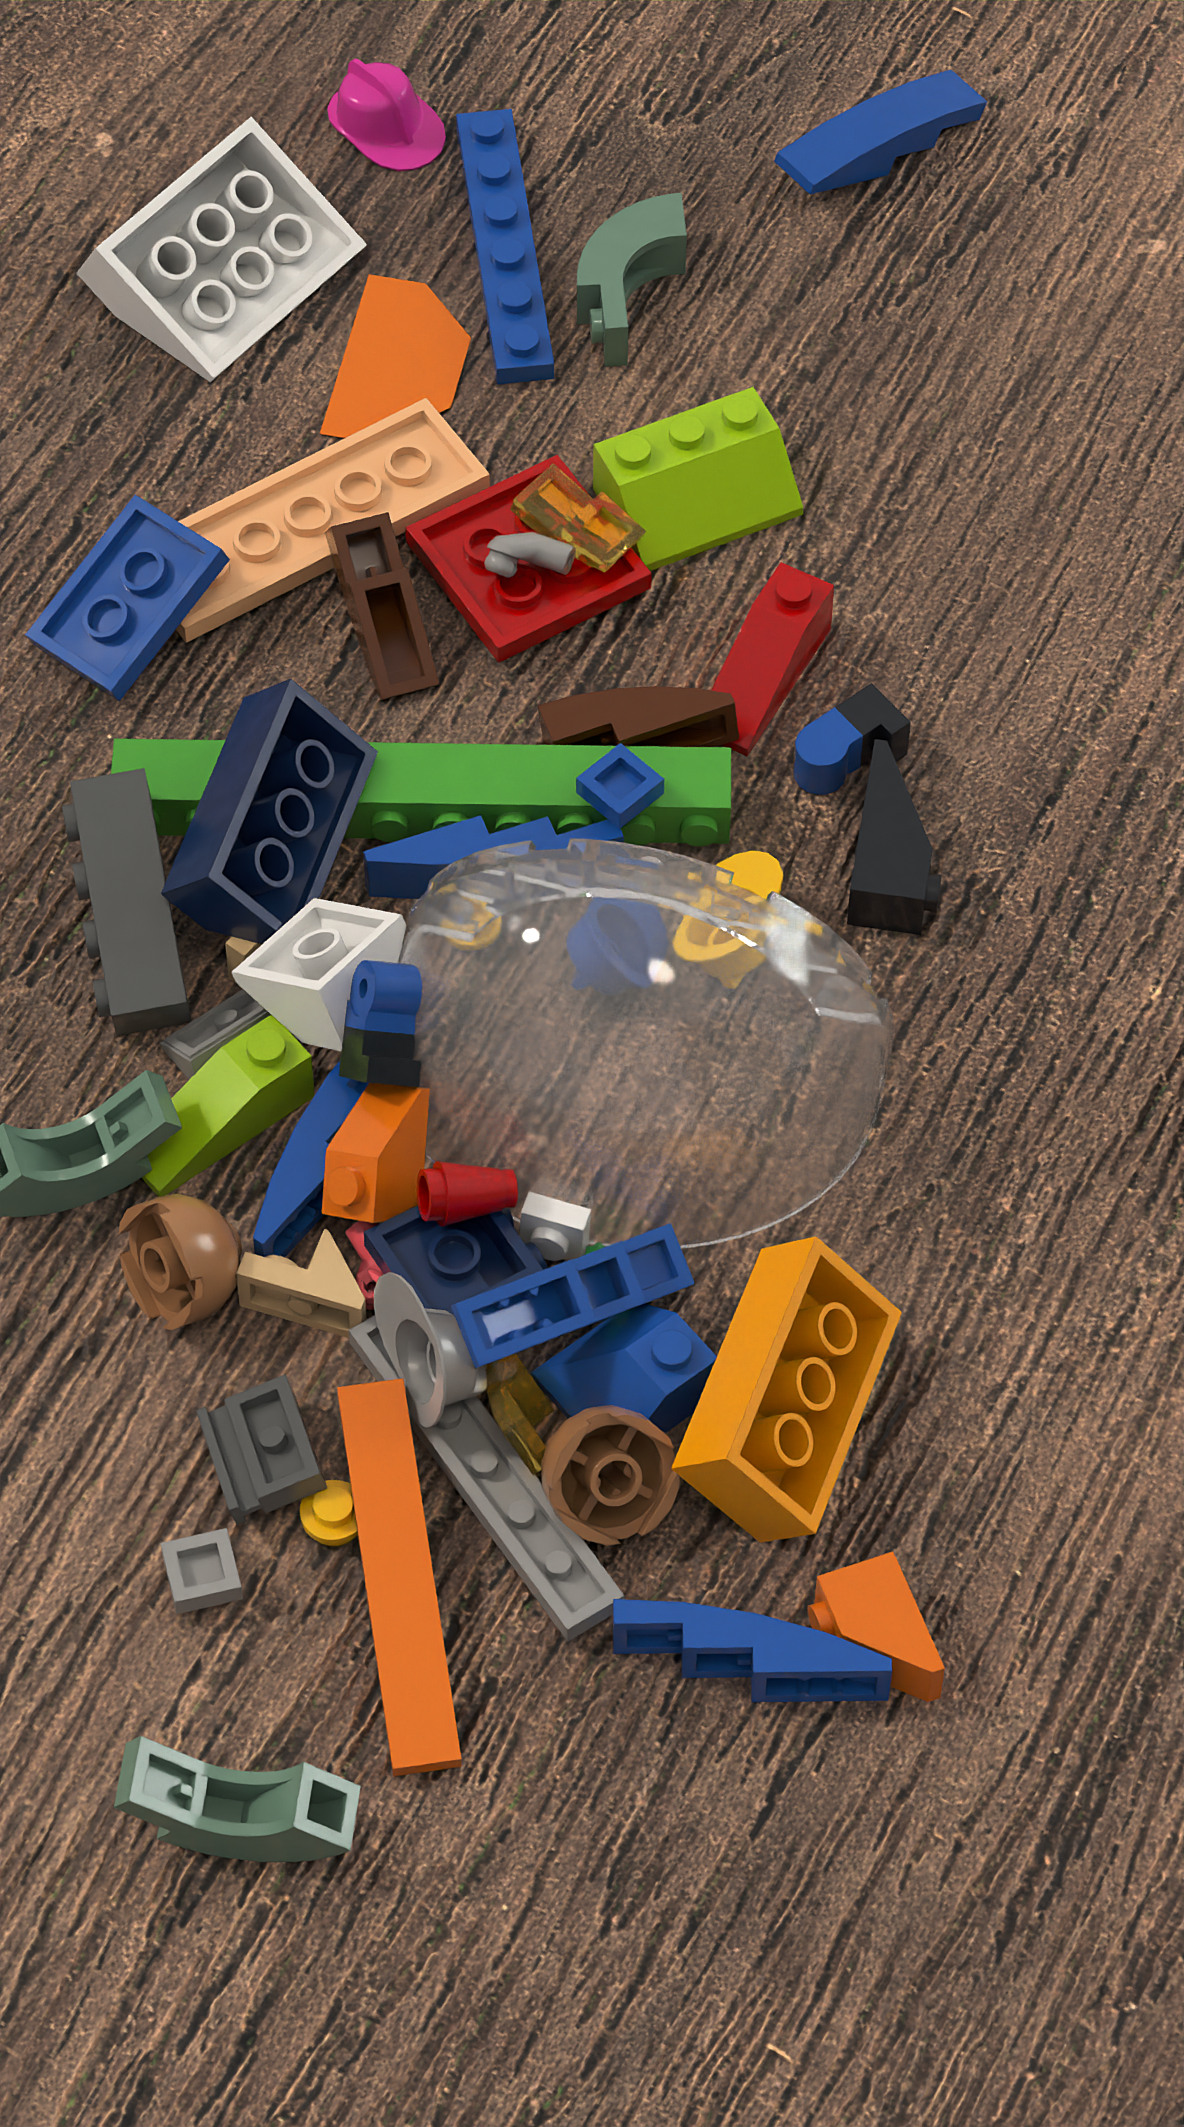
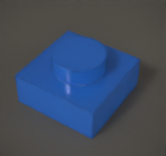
(620, 785)

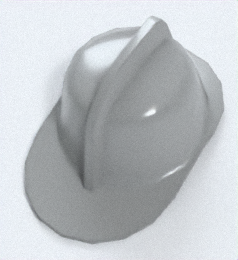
(425, 1350)

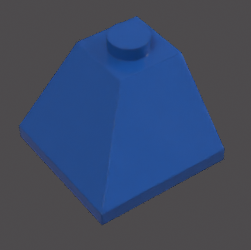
(631, 1361)

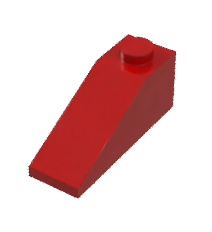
(774, 649)

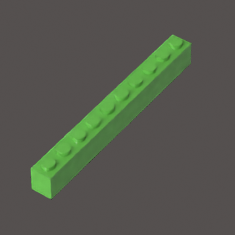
(444, 783)

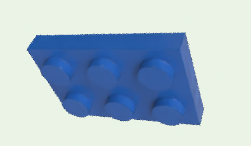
(127, 597)

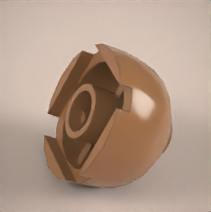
(179, 1258)
(609, 1474)

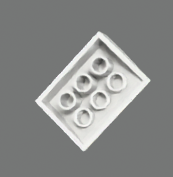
(222, 253)

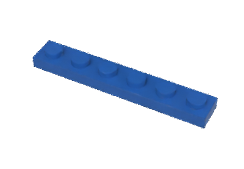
(504, 247)

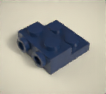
(453, 1259)

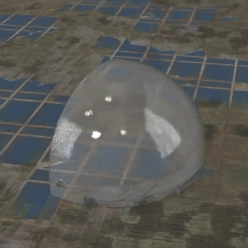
(642, 1038)

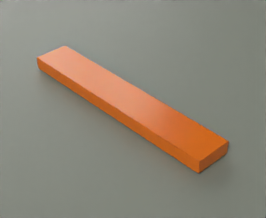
(399, 1578)

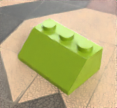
(699, 477)

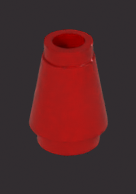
(463, 1192)

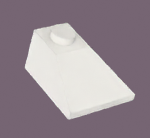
(310, 964)

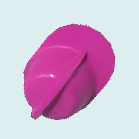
(386, 117)

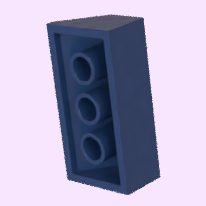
(270, 815)

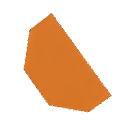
(396, 355)

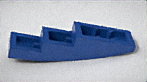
(873, 133)
(409, 864)
(296, 1186)
(572, 1295)
(779, 1657)

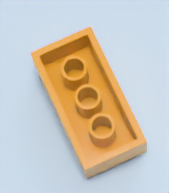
(787, 1390)

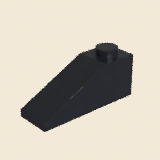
(892, 856)

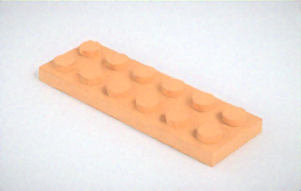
(279, 524)

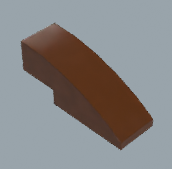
(382, 605)
(641, 718)

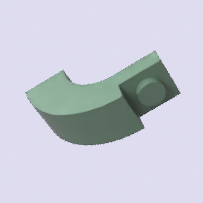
(620, 257)
(86, 1157)
(235, 1812)

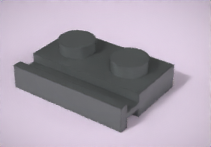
(261, 1449)

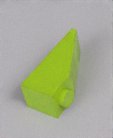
(231, 1101)

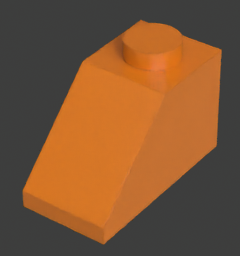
(377, 1154)
(877, 1611)

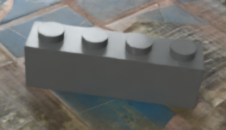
(131, 918)

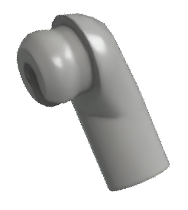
(530, 547)

